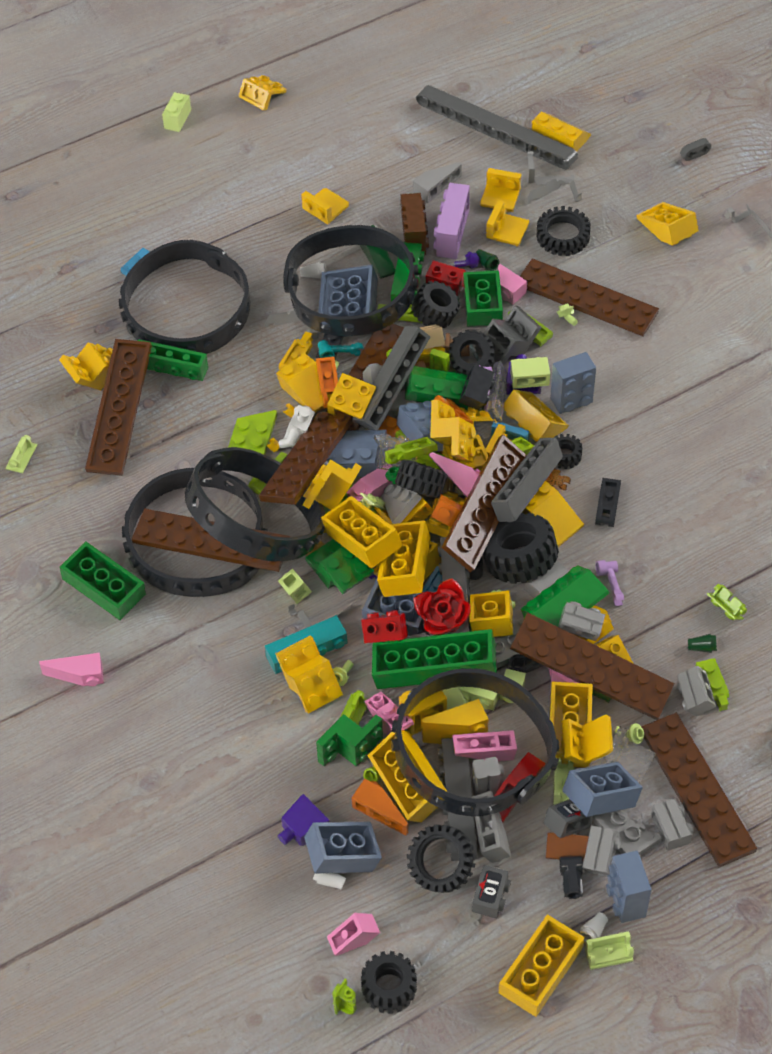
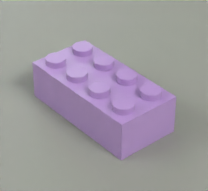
(452, 220)

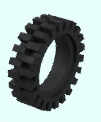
(564, 216)
(417, 854)

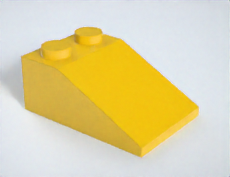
(669, 222)
(302, 382)
(554, 508)
(463, 719)

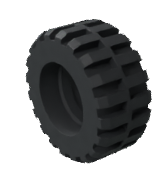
(525, 563)

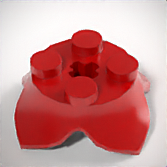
(431, 604)

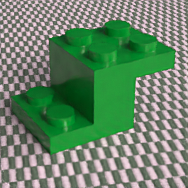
(338, 566)
(349, 740)

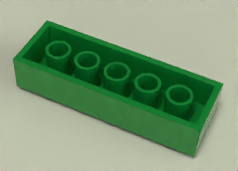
(417, 659)

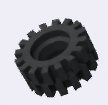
(573, 445)

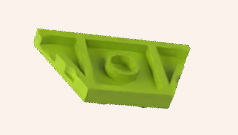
(254, 431)

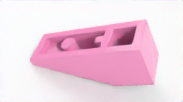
(458, 473)
(371, 483)
(80, 670)
(486, 745)

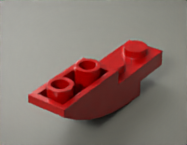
(528, 765)

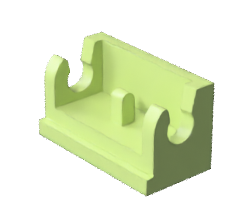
(560, 777)
(609, 950)

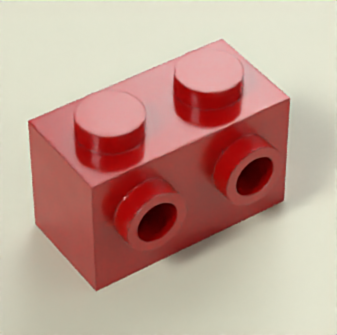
(447, 274)
(384, 627)

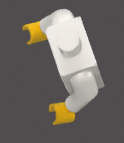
(300, 421)

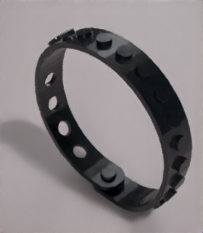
(347, 236)
(172, 252)
(235, 534)
(188, 586)
(489, 681)

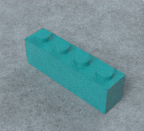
(326, 634)

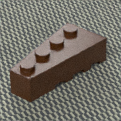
(414, 219)

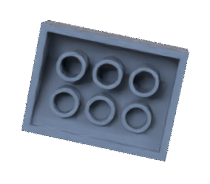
(348, 292)
(357, 448)

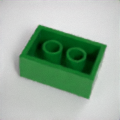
(482, 297)

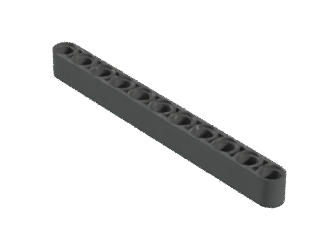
(497, 127)

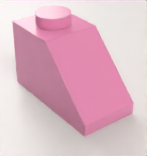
(512, 285)
(353, 933)

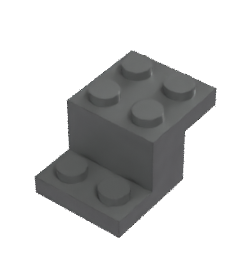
(511, 335)

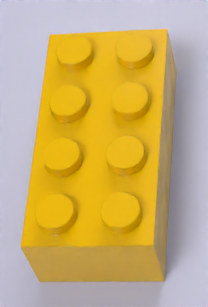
(361, 532)
(405, 568)
(570, 702)
(384, 760)
(541, 965)

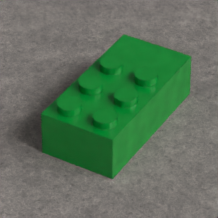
(102, 580)

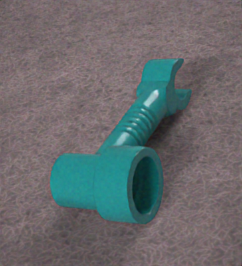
(327, 350)

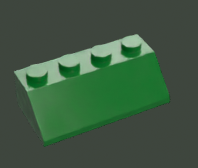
(426, 383)
(576, 586)

